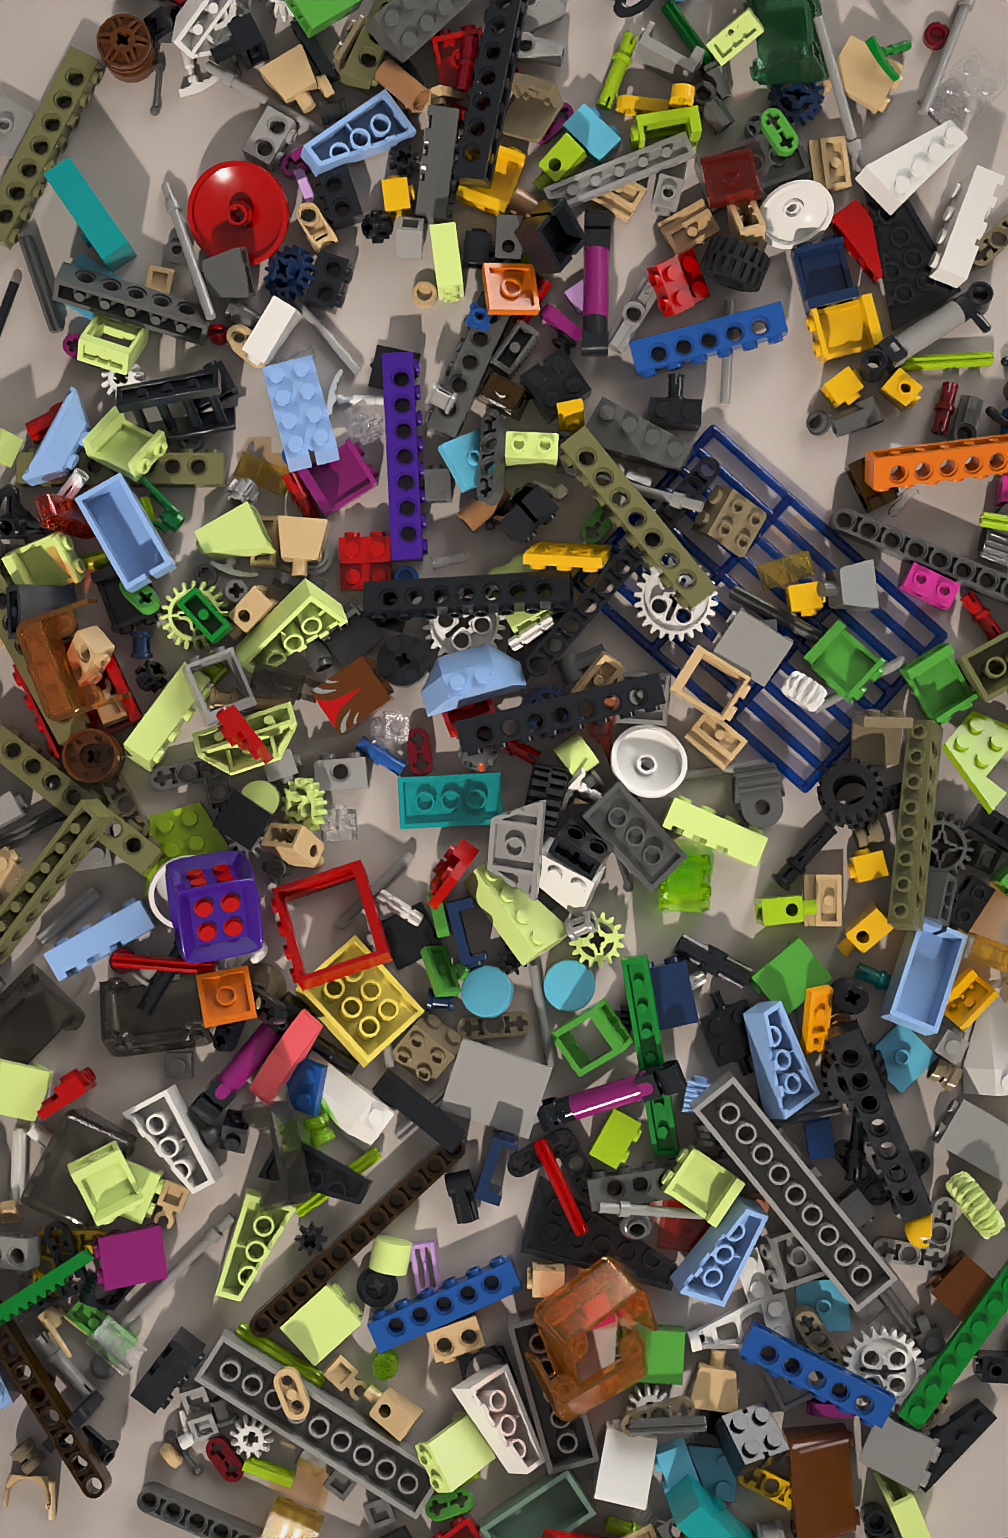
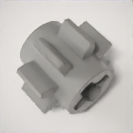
(242, 491)

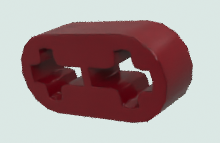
(425, 750)
(220, 1461)

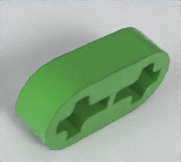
(784, 129)
(591, 522)
(136, 599)
(440, 919)
(452, 1510)

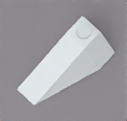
(987, 1055)
(352, 1106)

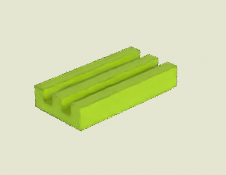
(269, 1471)

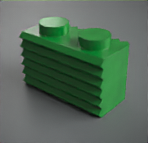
(205, 615)

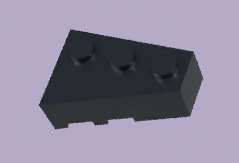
(169, 1371)

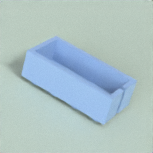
(300, 413)
(125, 532)
(923, 977)

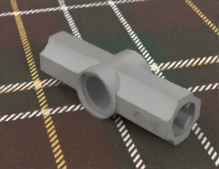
(542, 50)
(625, 329)

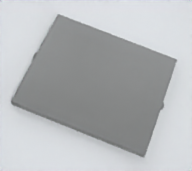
(496, 1088)

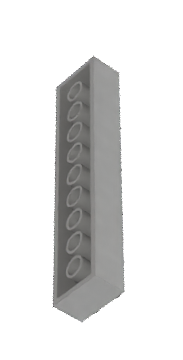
(792, 1191)
(330, 1429)

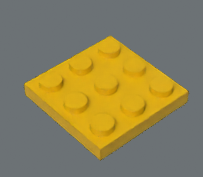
(567, 555)

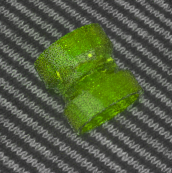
(322, 1134)
(389, 1361)

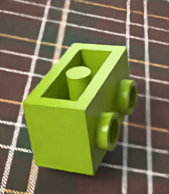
(615, 1137)

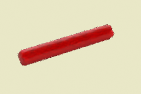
(161, 963)
(560, 1186)

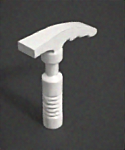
(195, 86)
(339, 399)
(228, 568)
(576, 784)

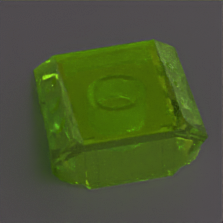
(687, 886)

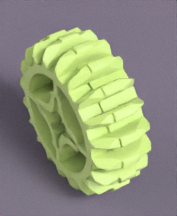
(172, 616)
(975, 1204)

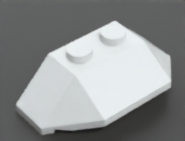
(204, 24)

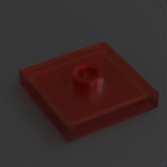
(730, 178)
(679, 1233)

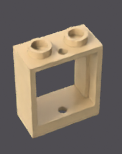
(741, 691)

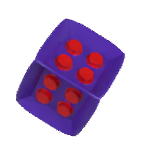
(214, 906)

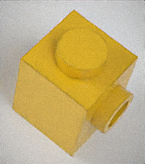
(397, 196)
(843, 388)
(901, 390)
(803, 599)
(866, 865)

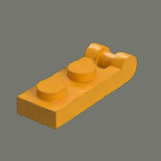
(816, 1018)

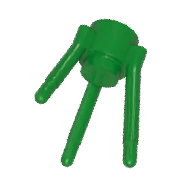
(170, 516)

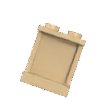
(863, 76)

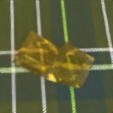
(262, 473)
(785, 570)

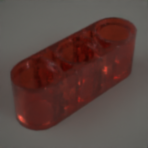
(62, 515)

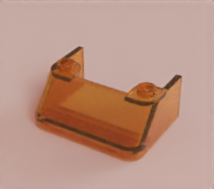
(50, 666)
(583, 1304)
(571, 1401)

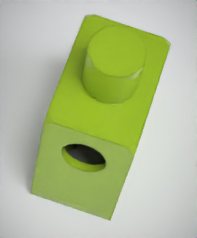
(566, 154)
(773, 909)

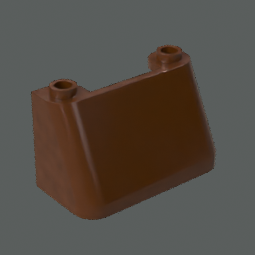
(820, 1481)

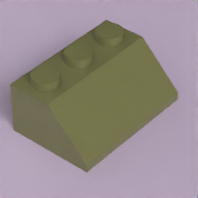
(987, 667)

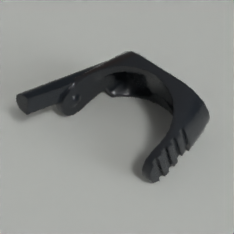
(107, 1303)
(496, 1351)

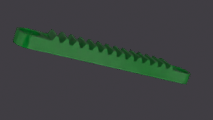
(43, 1287)

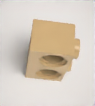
(89, 655)
(545, 1277)
(453, 1332)

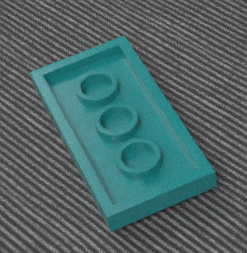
(449, 800)

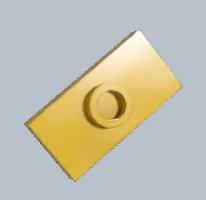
(570, 415)

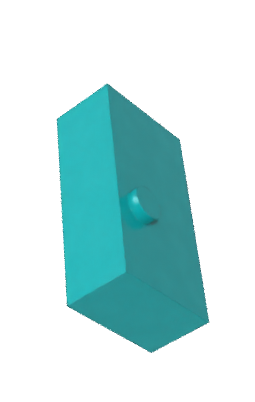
(90, 215)
(702, 1514)

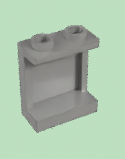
(665, 60)
(751, 646)
(900, 1453)

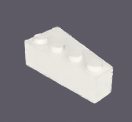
(904, 170)
(964, 226)
(565, 883)
(176, 1137)
(501, 1417)

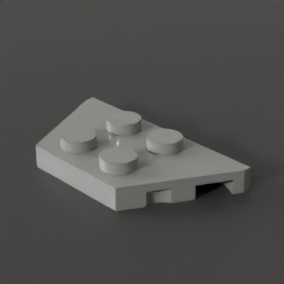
(517, 846)

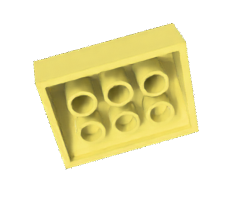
(363, 1008)

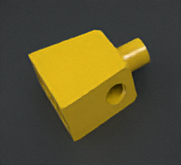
(873, 921)

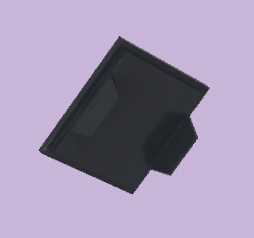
(407, 939)

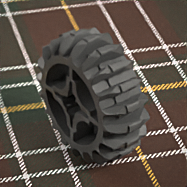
(961, 846)

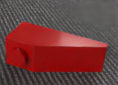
(859, 236)

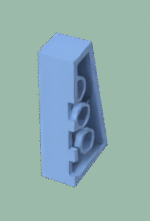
(359, 135)
(100, 940)
(778, 1061)
(721, 1253)

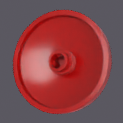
(236, 208)

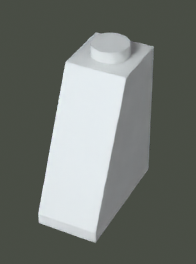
(271, 331)

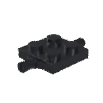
(727, 1033)

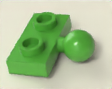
(441, 971)

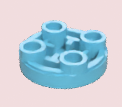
(569, 985)
(487, 991)

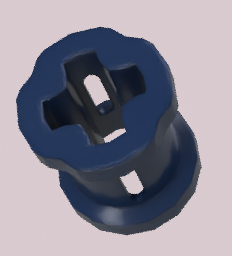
(141, 644)
(439, 1002)

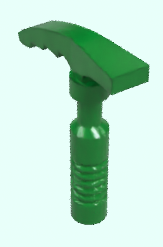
(881, 53)

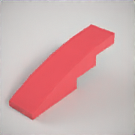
(286, 1056)

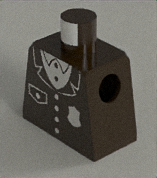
(504, 395)

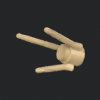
(50, 1321)

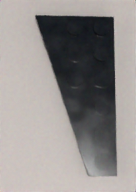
(904, 261)
(552, 1238)

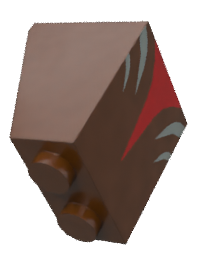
(353, 694)

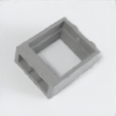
(218, 655)

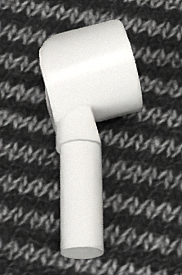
(558, 493)
(186, 1439)

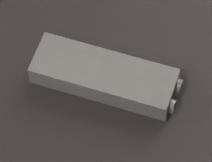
(975, 1137)

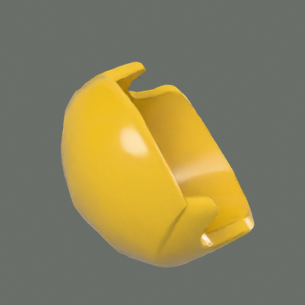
(919, 1230)

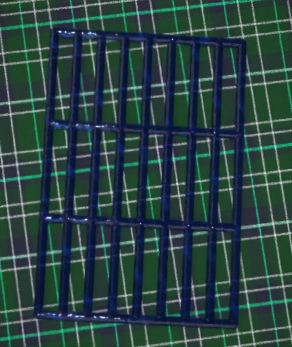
(721, 575)

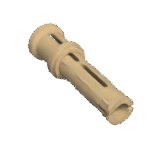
(224, 697)

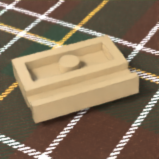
(830, 163)
(622, 201)
(689, 227)
(715, 740)
(828, 895)

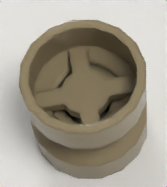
(869, 834)
(945, 1074)
(28, 1455)

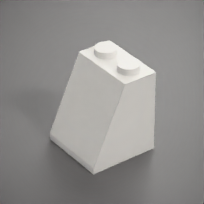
(624, 1466)

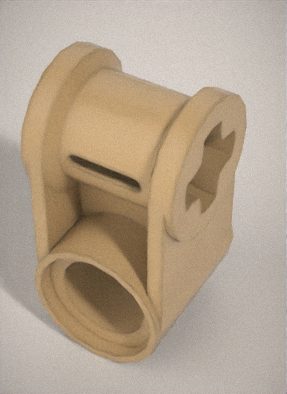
(317, 231)

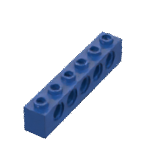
(770, 315)
(388, 1337)
(871, 1414)

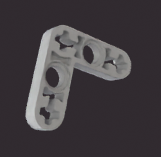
(940, 1246)

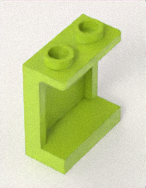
(666, 124)

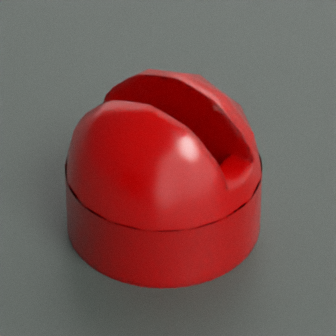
(217, 339)

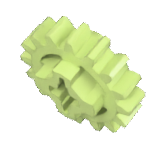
(304, 803)
(609, 937)

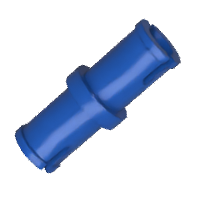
(381, 756)

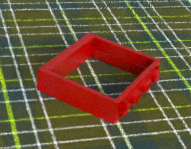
(317, 883)

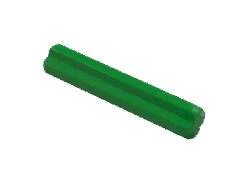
(684, 29)

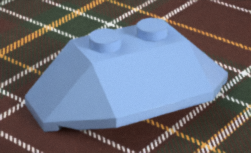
(61, 443)
(470, 678)

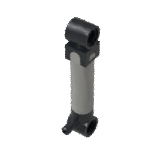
(895, 350)

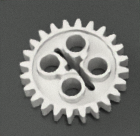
(654, 590)
(476, 638)
(885, 1345)

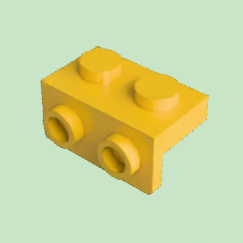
(968, 999)

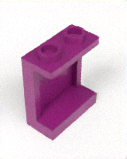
(340, 481)
(130, 1257)

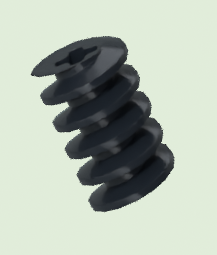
(856, 1001)

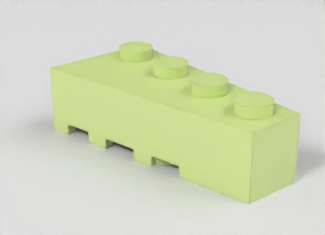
(290, 626)
(164, 720)
(713, 831)
(521, 922)
(249, 1245)

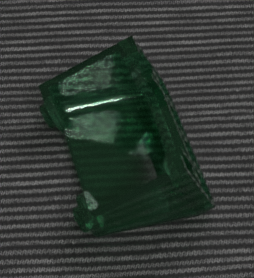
(789, 45)

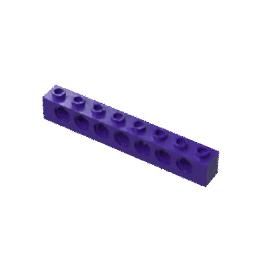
(394, 365)

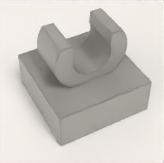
(639, 476)

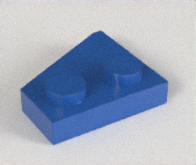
(307, 1087)

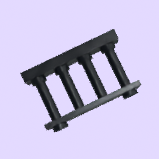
(178, 389)

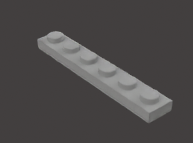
(622, 170)

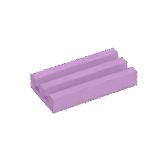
(422, 1245)

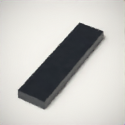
(420, 1111)

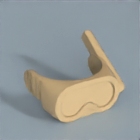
(43, 1480)

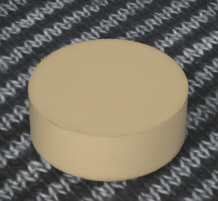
(325, 87)
(424, 294)
(171, 1455)

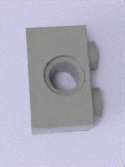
(357, 772)

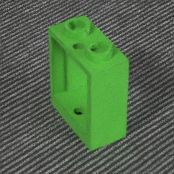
(602, 1016)

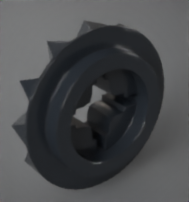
(370, 1296)

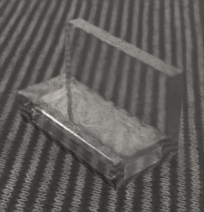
(116, 1346)

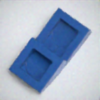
(819, 1138)

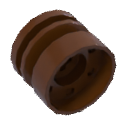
(128, 62)
(79, 756)

